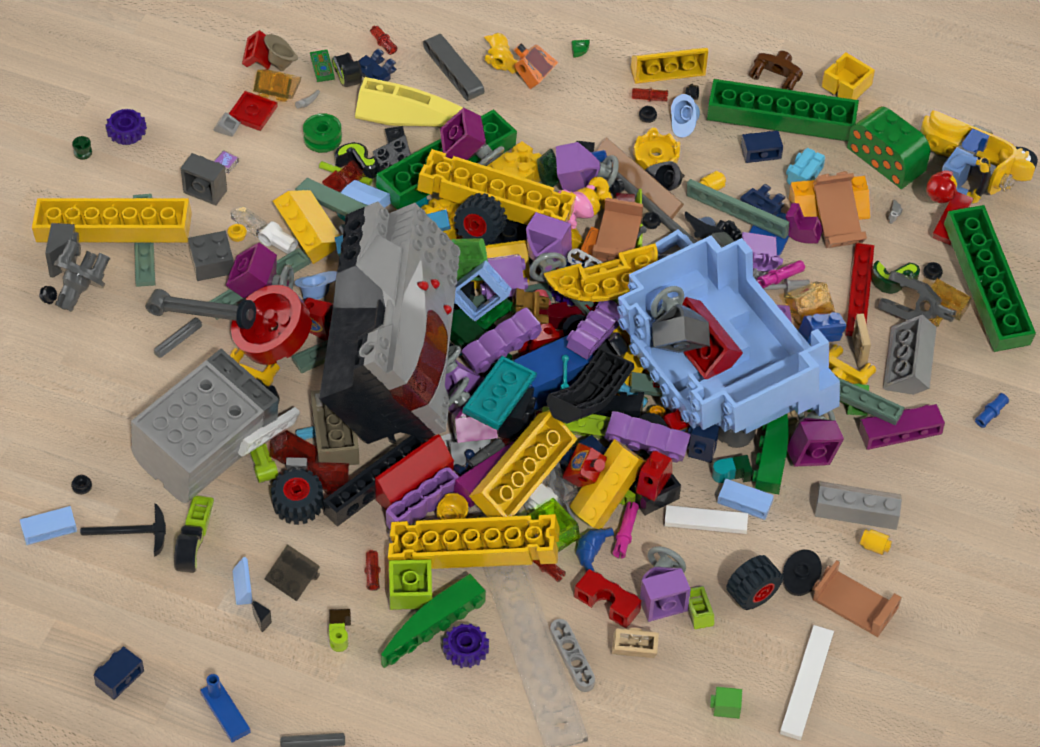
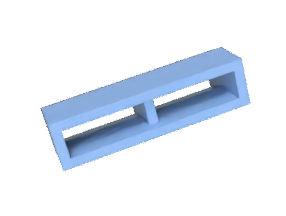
(366, 194)
(745, 499)
(48, 525)

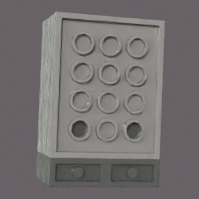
(199, 425)

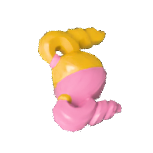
(588, 201)

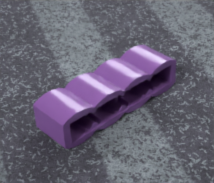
(595, 329)
(505, 338)
(647, 436)
(423, 500)

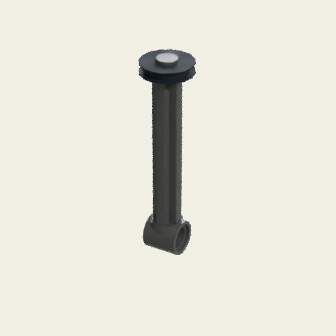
(162, 302)

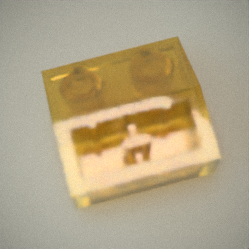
(809, 301)

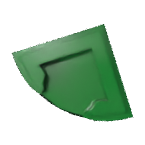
(580, 47)

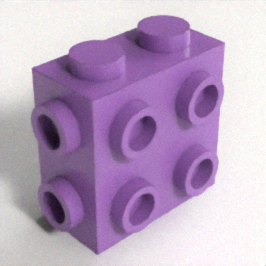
(511, 271)

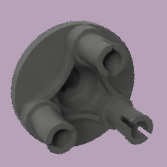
(78, 277)

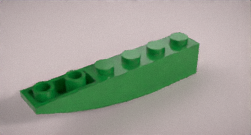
(773, 456)
(434, 617)

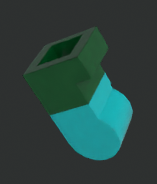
(732, 468)

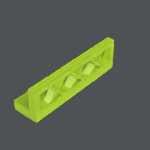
(590, 425)

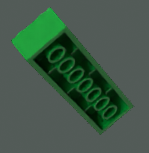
(782, 109)
(402, 177)
(989, 278)

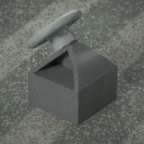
(680, 326)

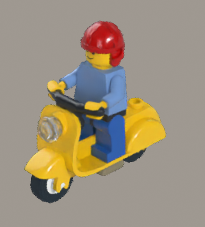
(971, 147)

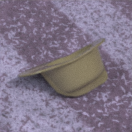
(280, 52)

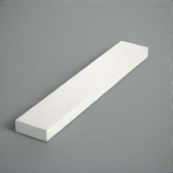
(807, 682)

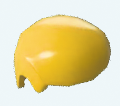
(452, 507)

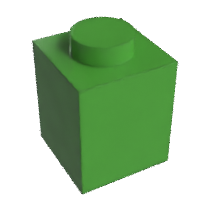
(727, 702)

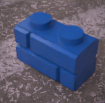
(829, 325)

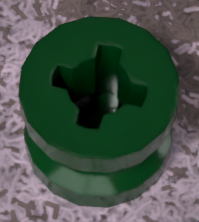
(82, 147)

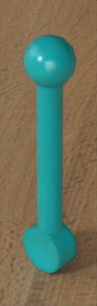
(565, 358)

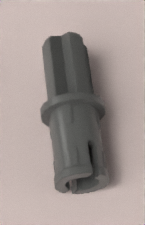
(486, 452)

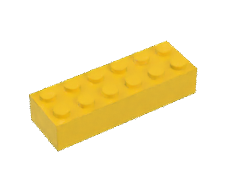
(523, 466)

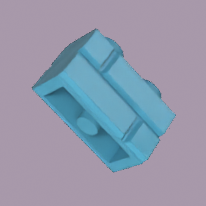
(806, 166)

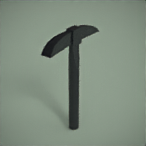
(158, 529)

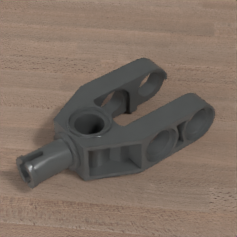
(926, 294)

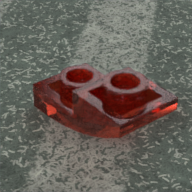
(339, 180)

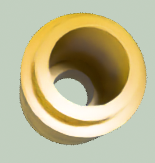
(714, 180)
(876, 541)

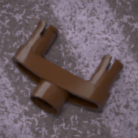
(778, 64)

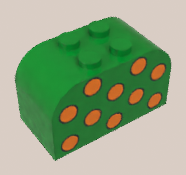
(890, 146)

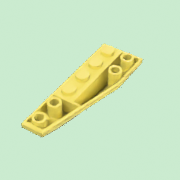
(402, 105)

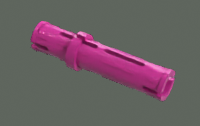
(775, 276)
(624, 536)

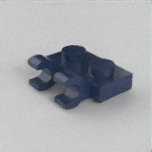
(371, 69)
(760, 199)

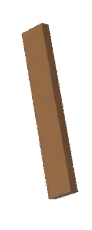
(643, 180)

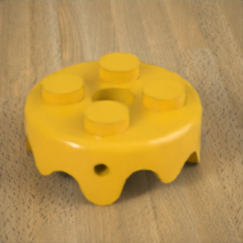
(655, 143)

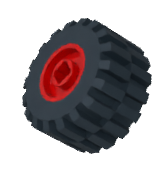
(480, 218)
(297, 496)
(754, 582)

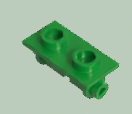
(487, 321)

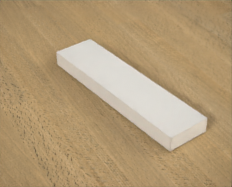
(268, 432)
(706, 519)

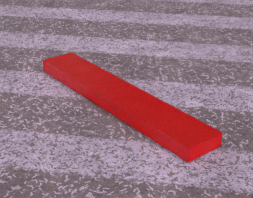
(860, 284)

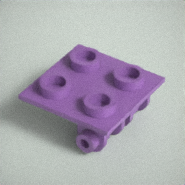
(764, 251)

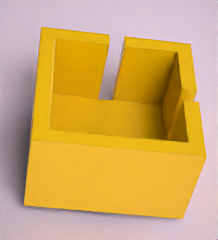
(848, 77)

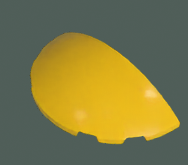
(604, 280)

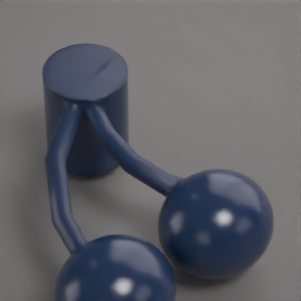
(460, 469)

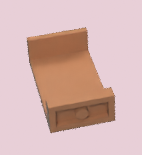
(838, 210)
(618, 229)
(855, 601)

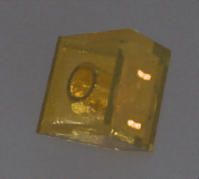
(276, 84)

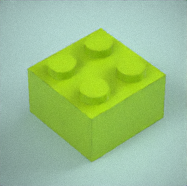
(410, 583)

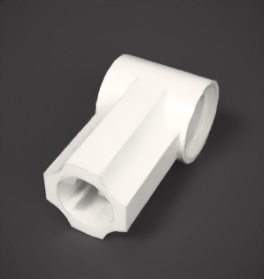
(274, 235)

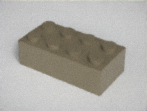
(333, 437)

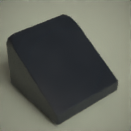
(262, 615)

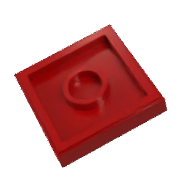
(253, 110)

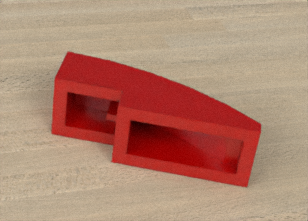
(960, 201)

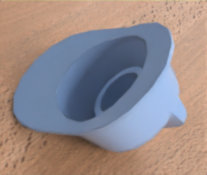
(684, 115)
(316, 285)

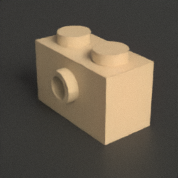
(635, 643)

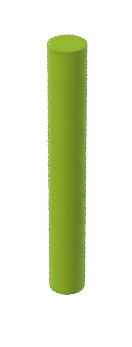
(331, 168)

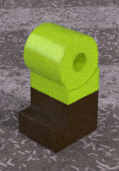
(338, 635)

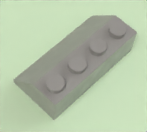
(910, 356)
(858, 505)

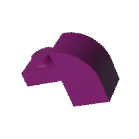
(803, 228)

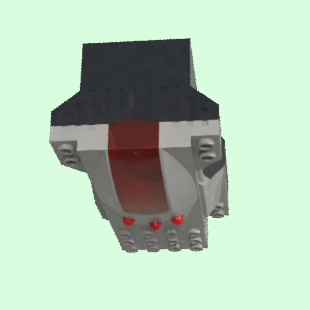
(391, 324)

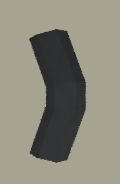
(593, 388)

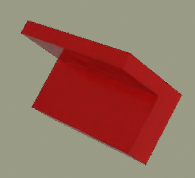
(256, 50)

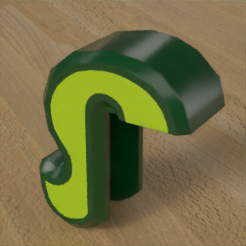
(880, 276)

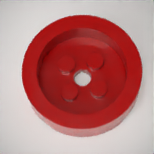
(274, 307)

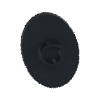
(801, 572)

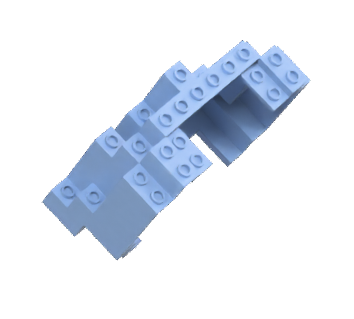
(777, 364)

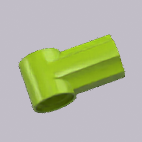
(264, 466)

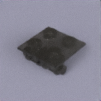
(292, 572)

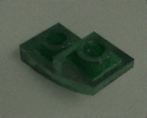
(547, 168)

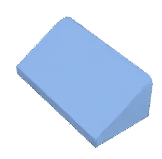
(242, 582)

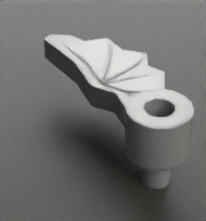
(895, 211)

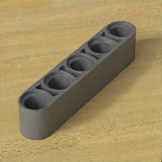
(453, 67)

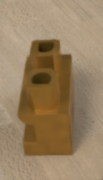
(532, 301)

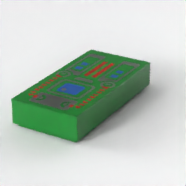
(322, 65)

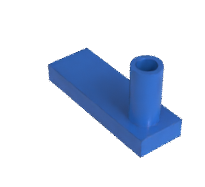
(224, 709)

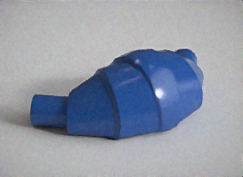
(589, 546)

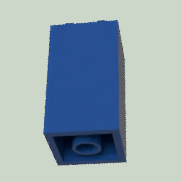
(549, 368)

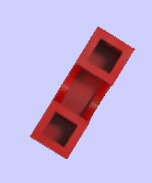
(595, 587)

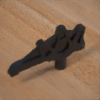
(702, 229)

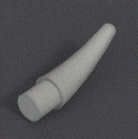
(307, 101)

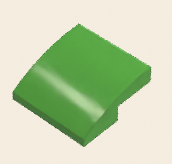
(471, 255)

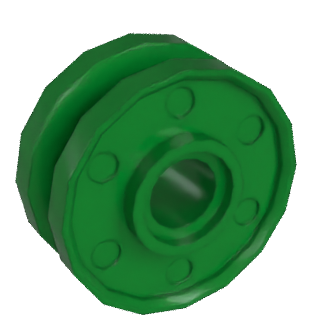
(322, 132)

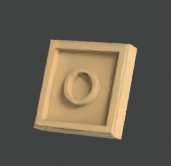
(861, 341)

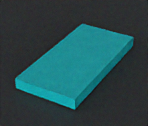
(499, 392)

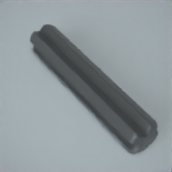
(178, 337)
(313, 740)

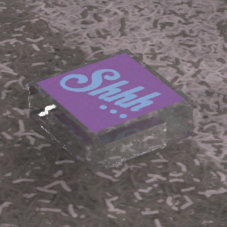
(228, 160)

